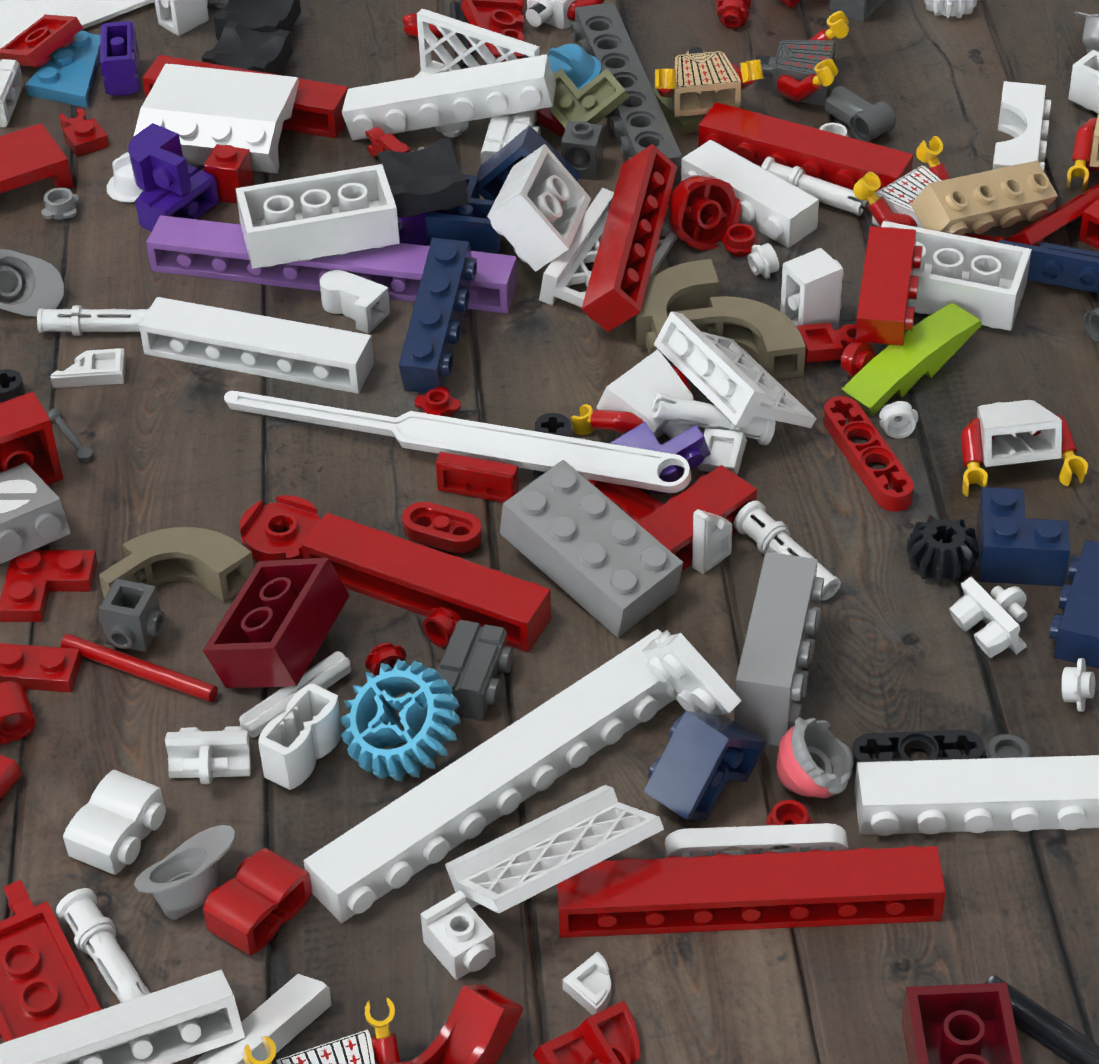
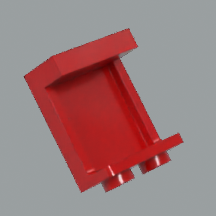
(30, 157)

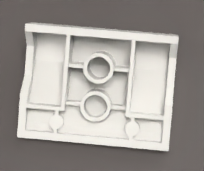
(221, 109)

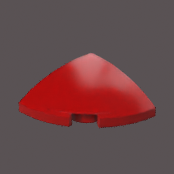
(600, 1039)

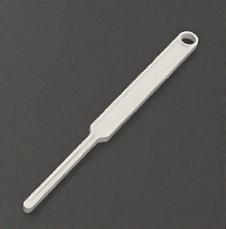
(485, 441)

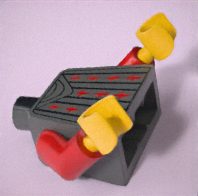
(806, 67)

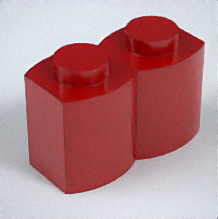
(257, 901)

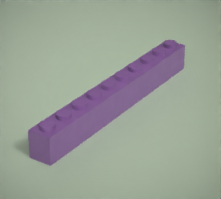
(220, 252)

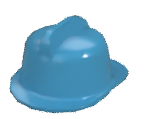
(575, 63)

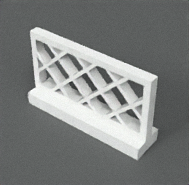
(477, 37)
(570, 266)
(728, 375)
(550, 850)

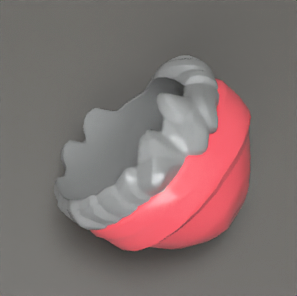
(813, 760)

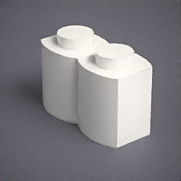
(300, 736)
(114, 822)

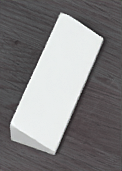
(278, 1018)

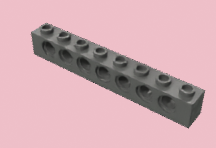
(639, 118)

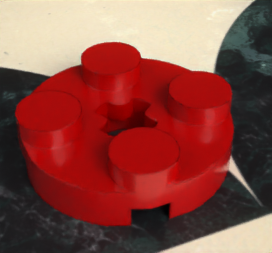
(262, 520)

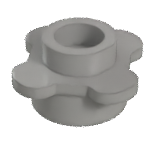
(59, 204)

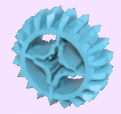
(424, 715)

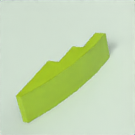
(923, 352)

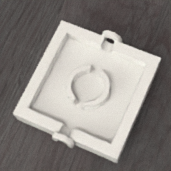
(698, 684)

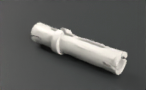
(89, 320)

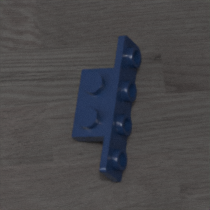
(1063, 266)

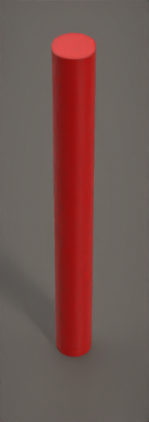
(141, 668)

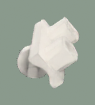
(998, 615)
(208, 753)

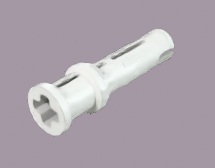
(825, 191)
(709, 416)
(775, 538)
(97, 938)

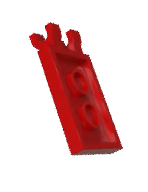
(37, 970)

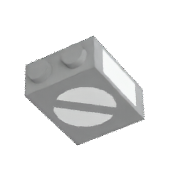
(28, 513)

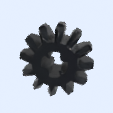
(942, 549)

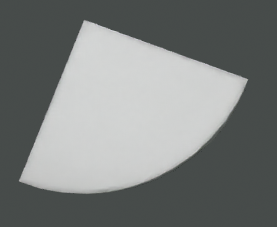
(590, 984)

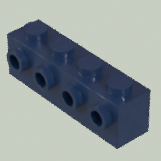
(437, 315)

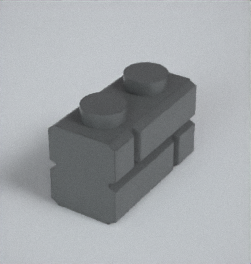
(474, 666)

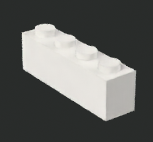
(765, 199)

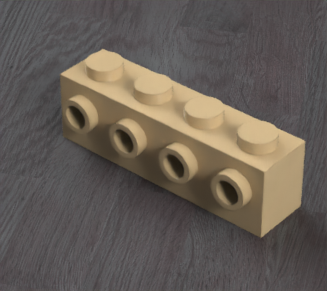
(985, 199)

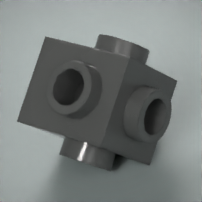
(131, 615)

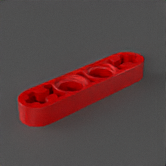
(875, 450)

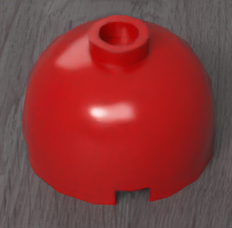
(702, 210)

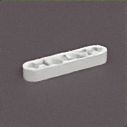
(755, 839)

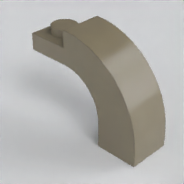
(674, 289)
(756, 329)
(183, 556)

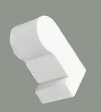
(355, 298)

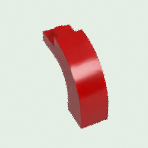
(474, 1030)

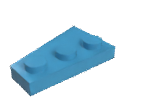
(68, 72)

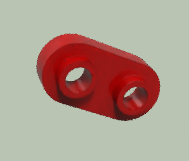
(442, 527)

